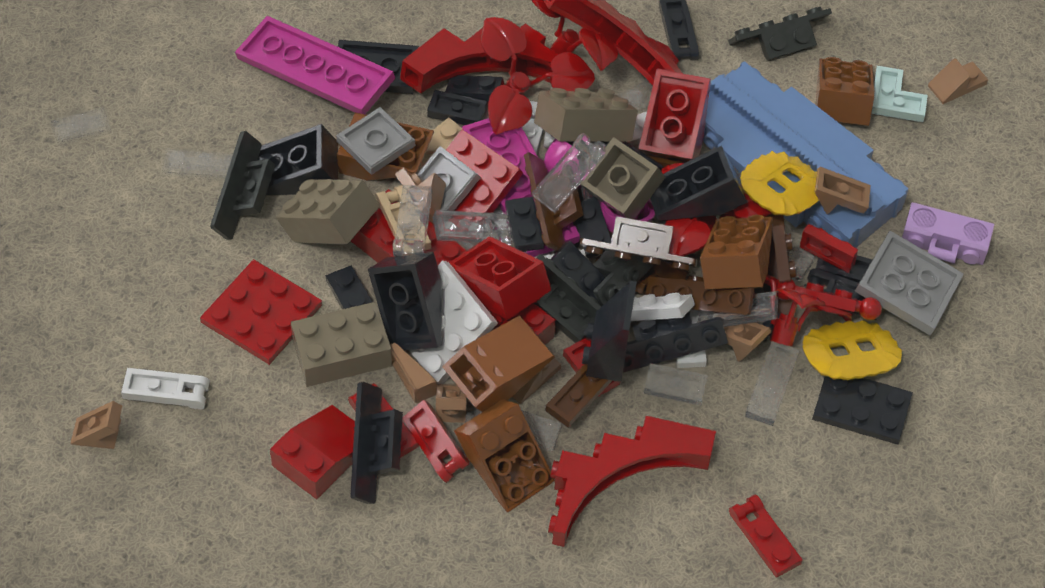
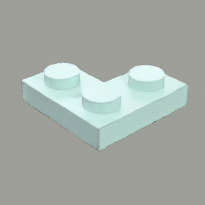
(892, 101)

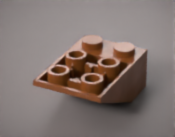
(845, 90)
(409, 160)
(737, 252)
(498, 363)
(505, 453)

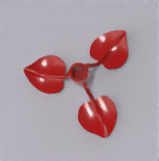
(597, 45)
(507, 104)
(693, 233)
(786, 326)

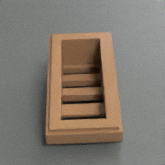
(414, 377)

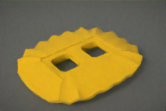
(770, 167)
(857, 362)

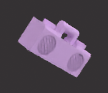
(948, 234)

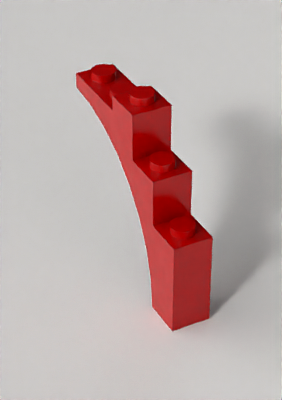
(626, 35)
(450, 56)
(655, 446)

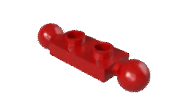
(868, 308)

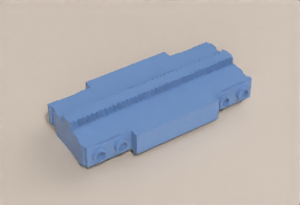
(757, 117)

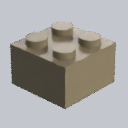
(623, 180)

